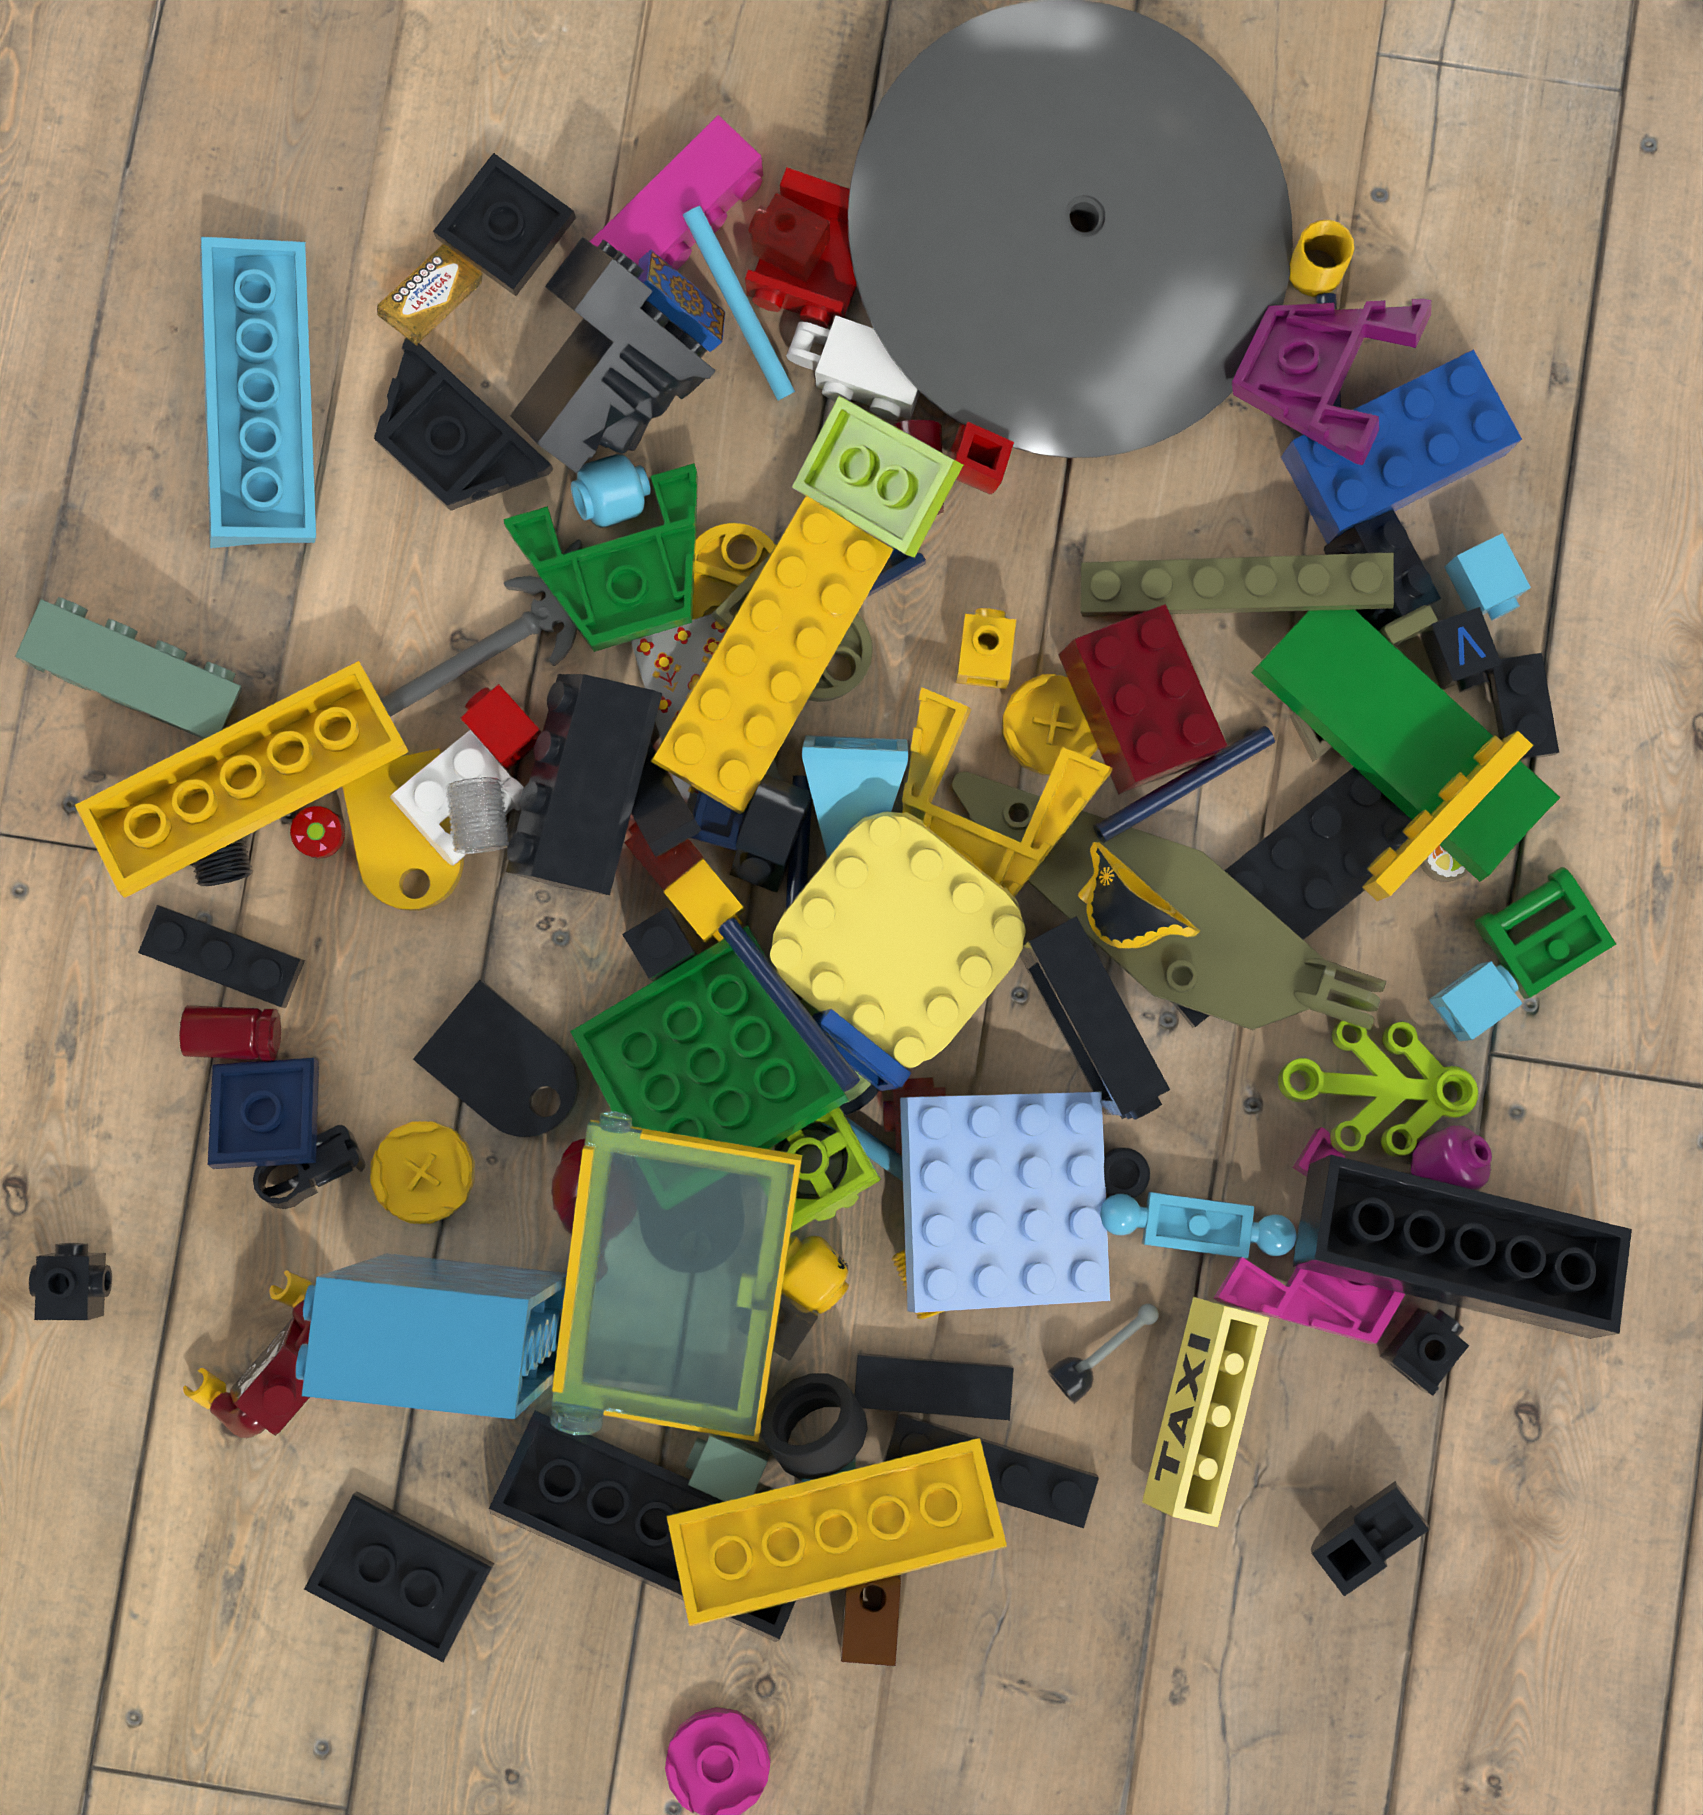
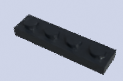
(1015, 1475)

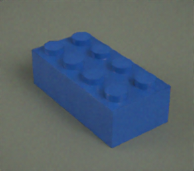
(1425, 440)

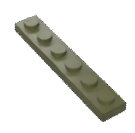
(1239, 584)

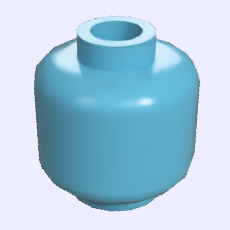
(610, 490)

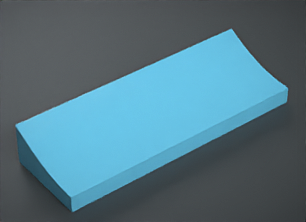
(257, 392)

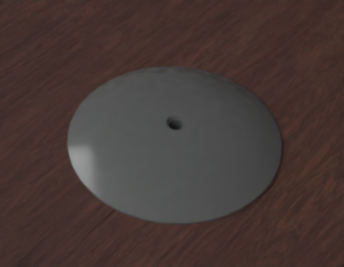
(972, 246)

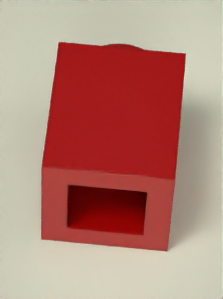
(501, 725)

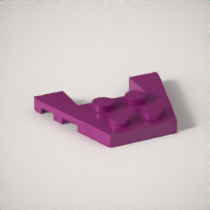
(1304, 358)

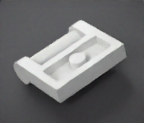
(425, 798)

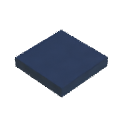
(263, 1113)

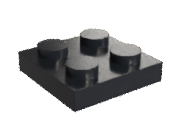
(504, 224)

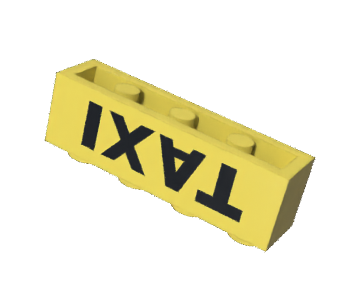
(1205, 1412)

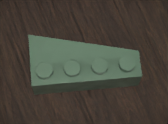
(129, 670)

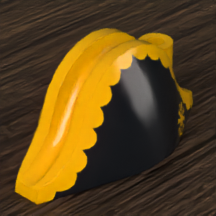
(1125, 908)

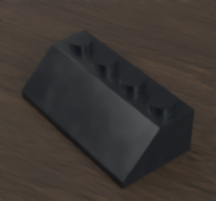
(583, 783)

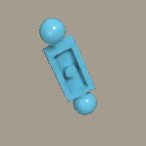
(1198, 1225)

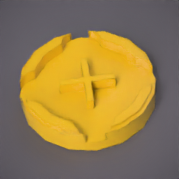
(1042, 720)
(422, 1172)

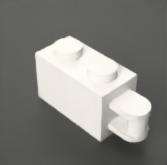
(854, 367)

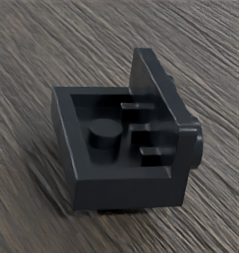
(1411, 580)

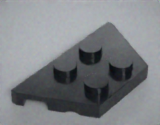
(451, 435)

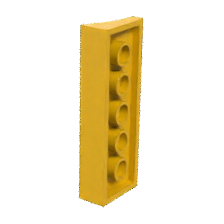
(240, 779)

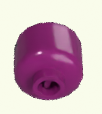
(1453, 1157)

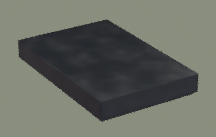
(399, 1576)

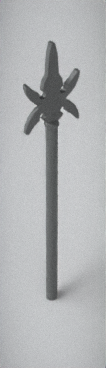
(543, 616)

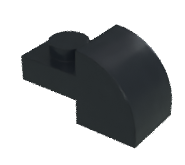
(770, 832)
(1363, 1538)

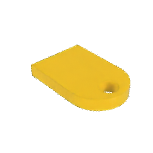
(714, 571)
(389, 842)

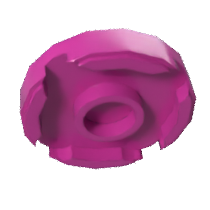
(718, 1762)

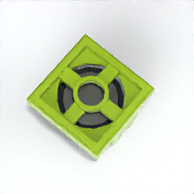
(831, 1168)

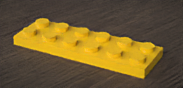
(772, 655)
(835, 1532)

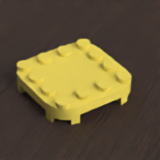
(899, 936)

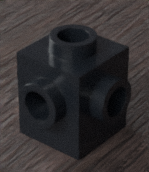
(70, 1283)

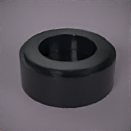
(1125, 1172)

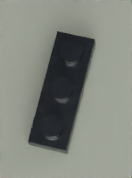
(221, 956)

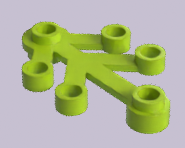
(1387, 1087)

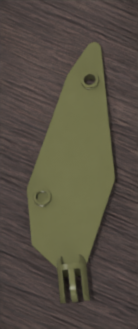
(1240, 963)

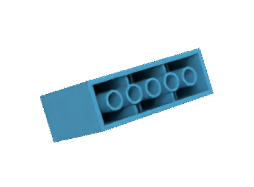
(432, 1335)

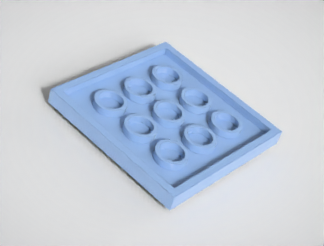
(1004, 1200)

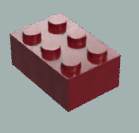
(1142, 698)

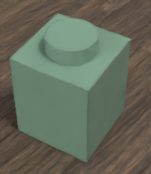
(726, 1467)

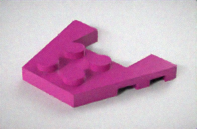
(1309, 1296)

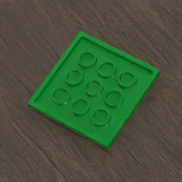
(707, 1056)

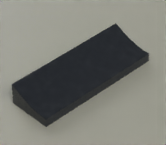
(607, 1509)

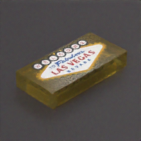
(429, 294)

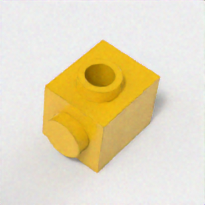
(986, 649)

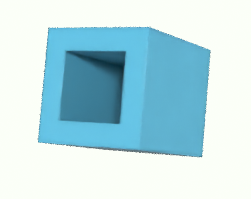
(1488, 577)
(1477, 1000)

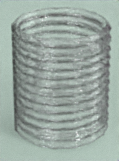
(477, 815)

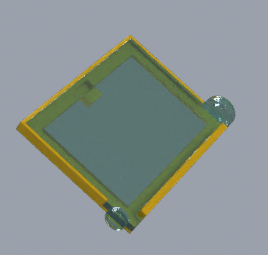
(672, 1281)

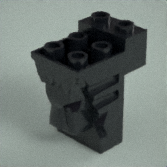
(615, 365)

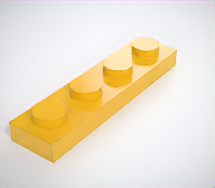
(1459, 798)

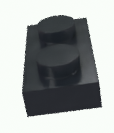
(1524, 703)

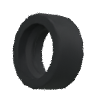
(830, 1451)

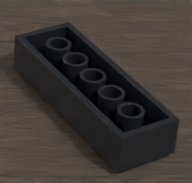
(1463, 1247)

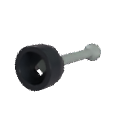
(1075, 1375)

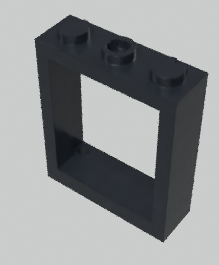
(1094, 1021)

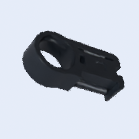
(335, 1156)

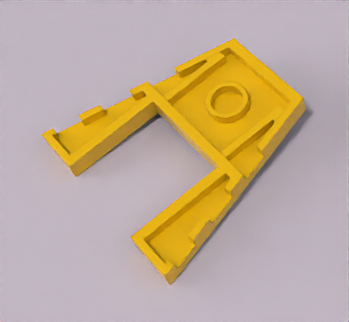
(999, 856)

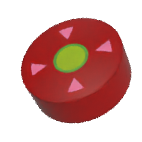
(317, 832)

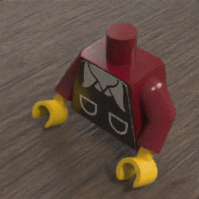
(268, 1390)

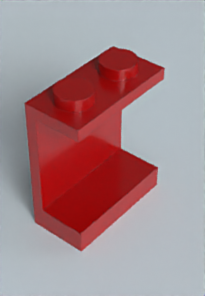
(832, 280)

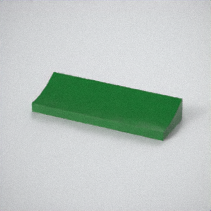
(1399, 730)

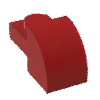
(982, 456)

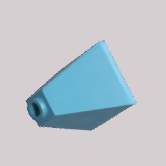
(851, 780)

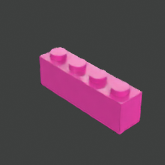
(707, 173)

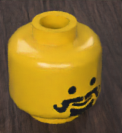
(814, 1273)

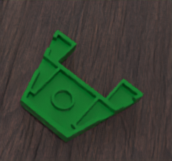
(628, 583)

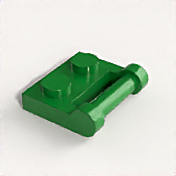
(1555, 947)

